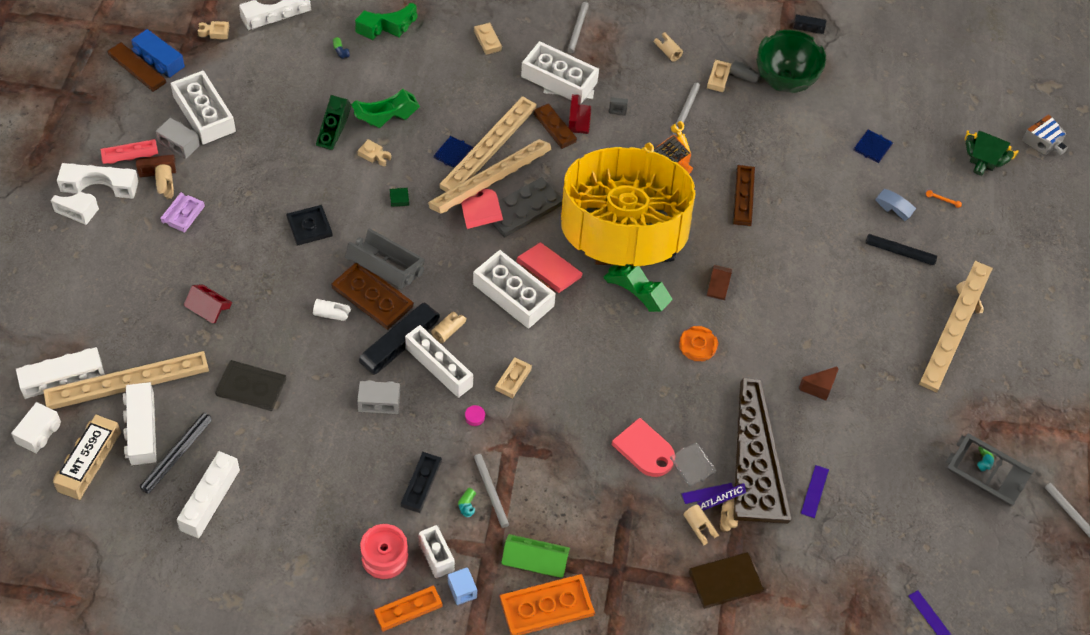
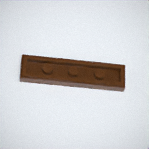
(136, 67)
(744, 195)

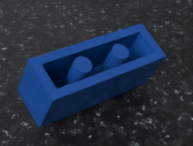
(157, 53)

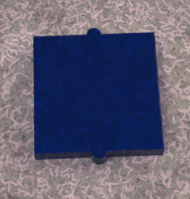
(873, 146)
(453, 151)

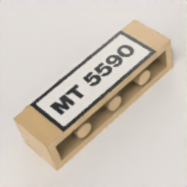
(86, 457)

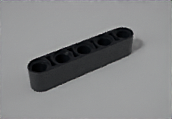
(393, 342)

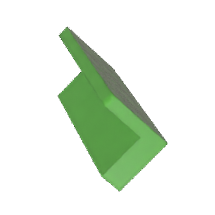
(535, 555)

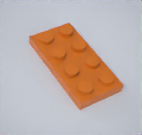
(547, 605)

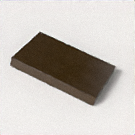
(726, 580)

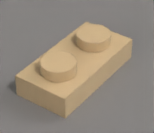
(488, 38)
(719, 76)
(513, 377)

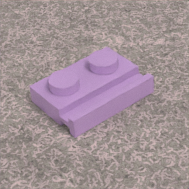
(182, 212)

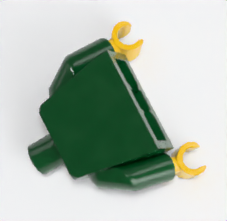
(987, 151)

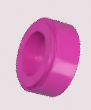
(475, 415)

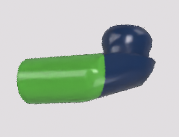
(342, 53)

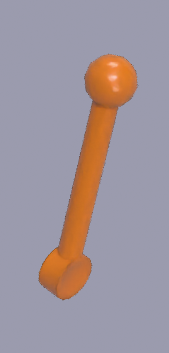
(929, 193)

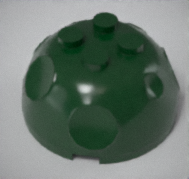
(790, 60)

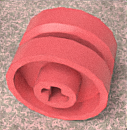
(384, 551)

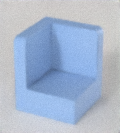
(462, 586)

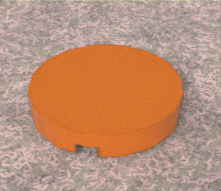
(698, 343)

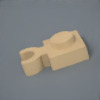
(216, 30)
(372, 152)

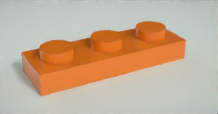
(408, 608)

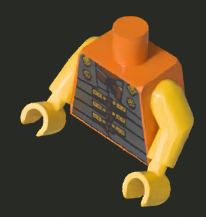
(674, 148)

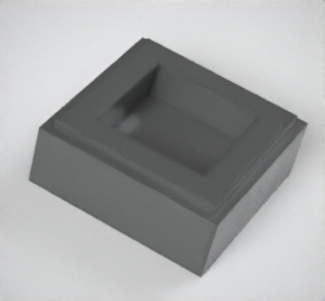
(618, 106)

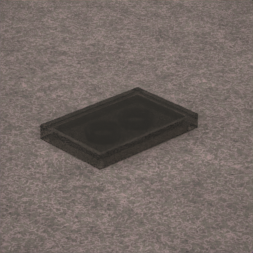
(251, 385)

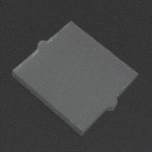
(693, 464)

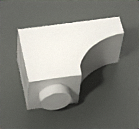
(77, 207)

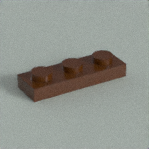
(555, 126)

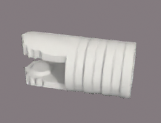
(331, 310)

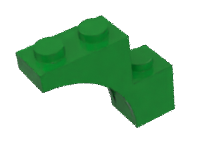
(395, 23)
(378, 113)
(632, 278)

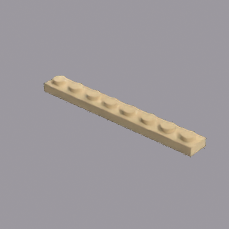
(489, 144)
(489, 176)
(955, 326)
(116, 382)

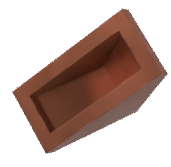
(719, 282)
(819, 383)

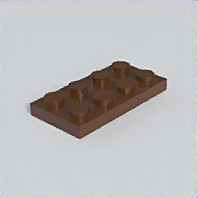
(372, 295)

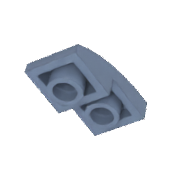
(891, 200)

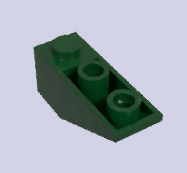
(333, 122)

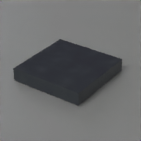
(309, 225)

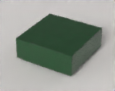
(399, 197)

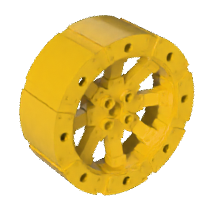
(628, 190)

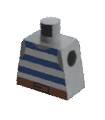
(1046, 136)

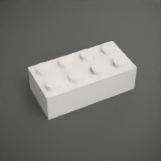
(559, 72)
(203, 107)
(514, 289)

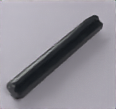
(901, 249)

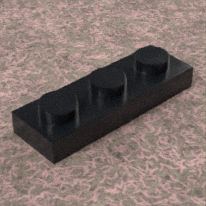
(421, 482)

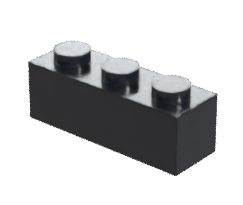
(809, 24)

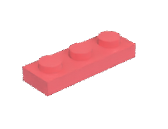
(129, 151)

